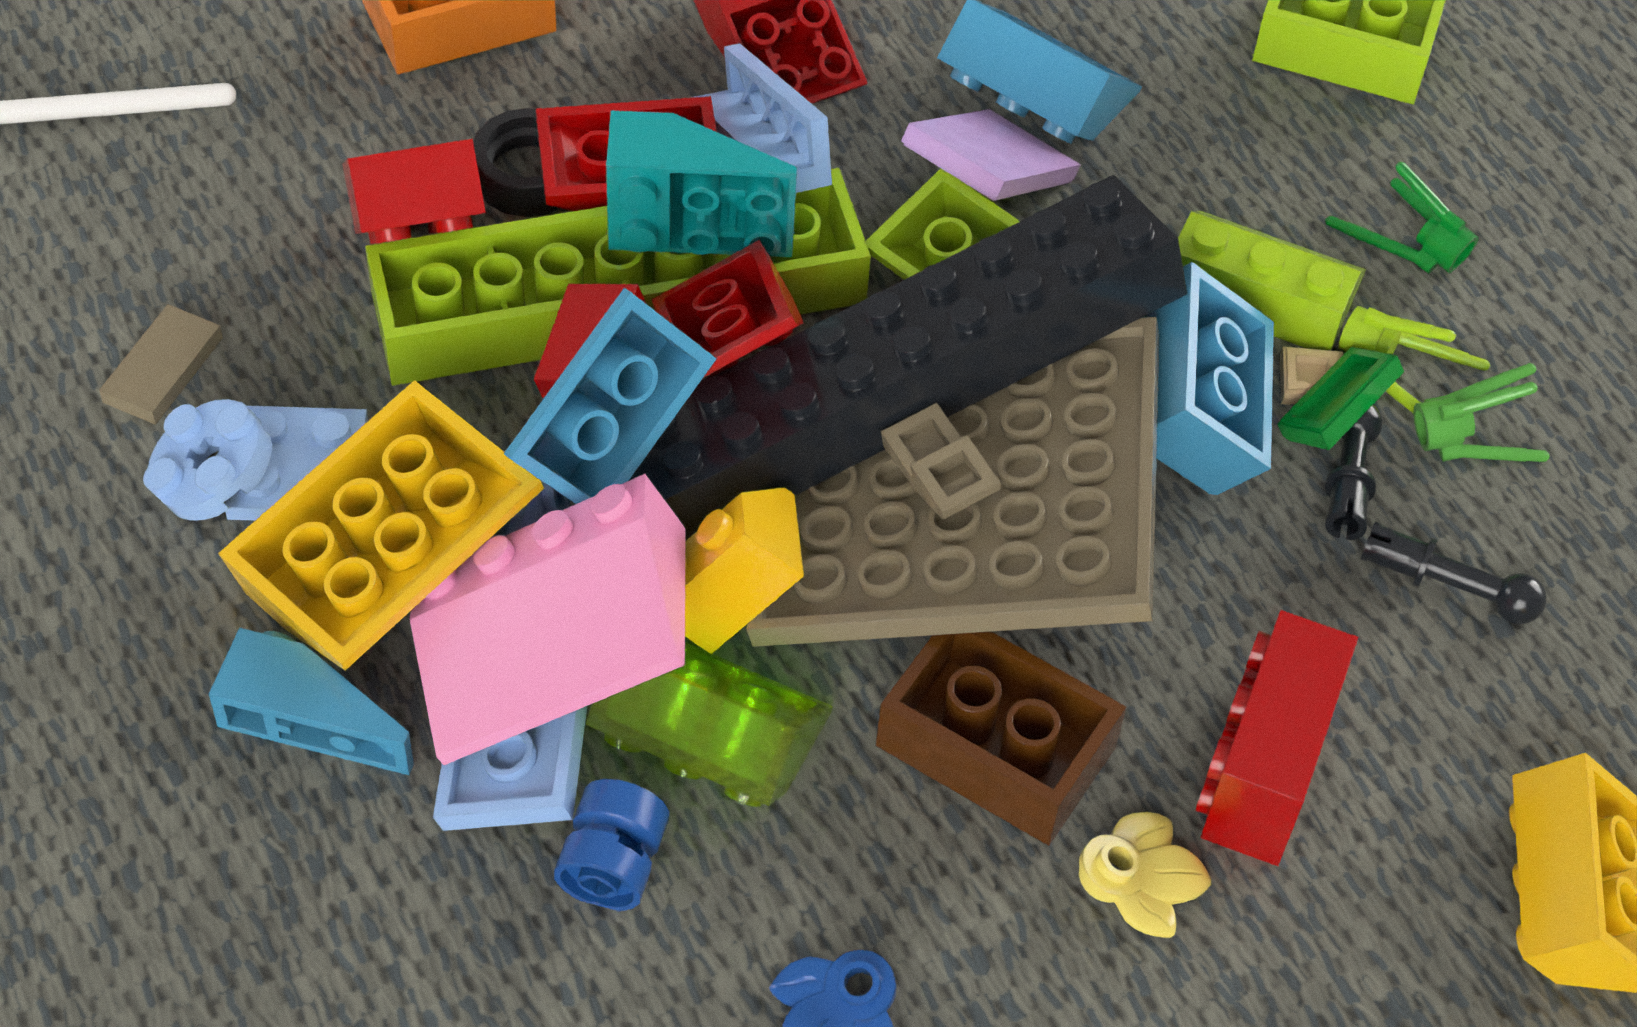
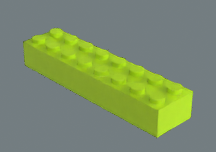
(496, 289)

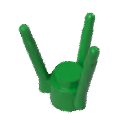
(1442, 238)

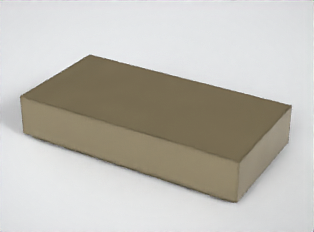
(161, 364)

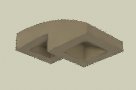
(939, 462)

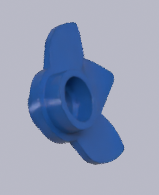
(820, 996)

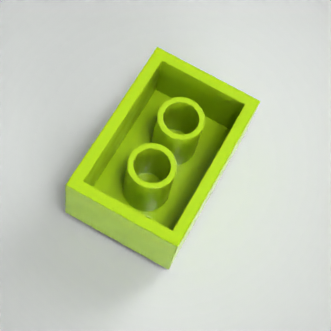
(1352, 42)

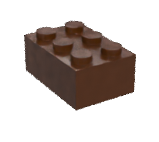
(1000, 728)

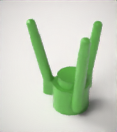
(1449, 418)

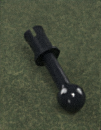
(1351, 484)
(1516, 597)

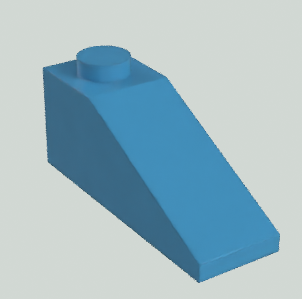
(297, 699)

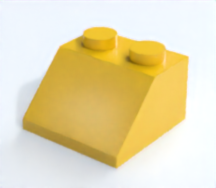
(740, 564)

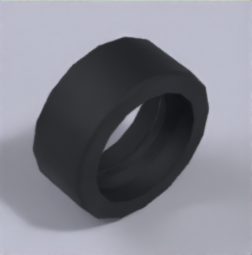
(500, 190)

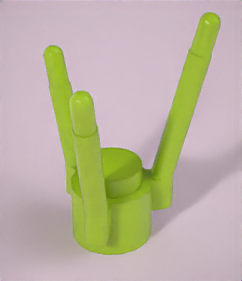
(1382, 333)

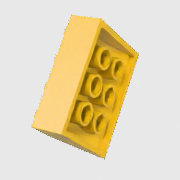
(378, 525)

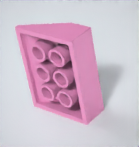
(553, 618)

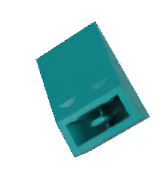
(693, 189)

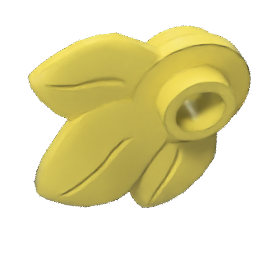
(1150, 873)

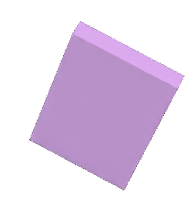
(990, 154)

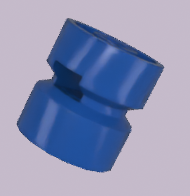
(612, 844)

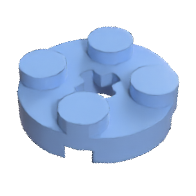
(179, 463)

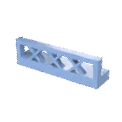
(772, 118)

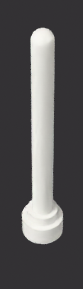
(116, 103)

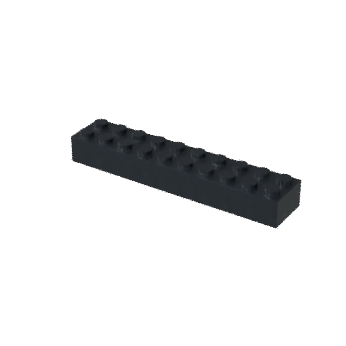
(928, 340)

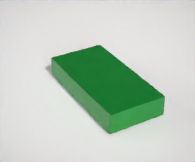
(1340, 397)

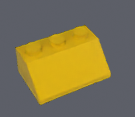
(1576, 873)

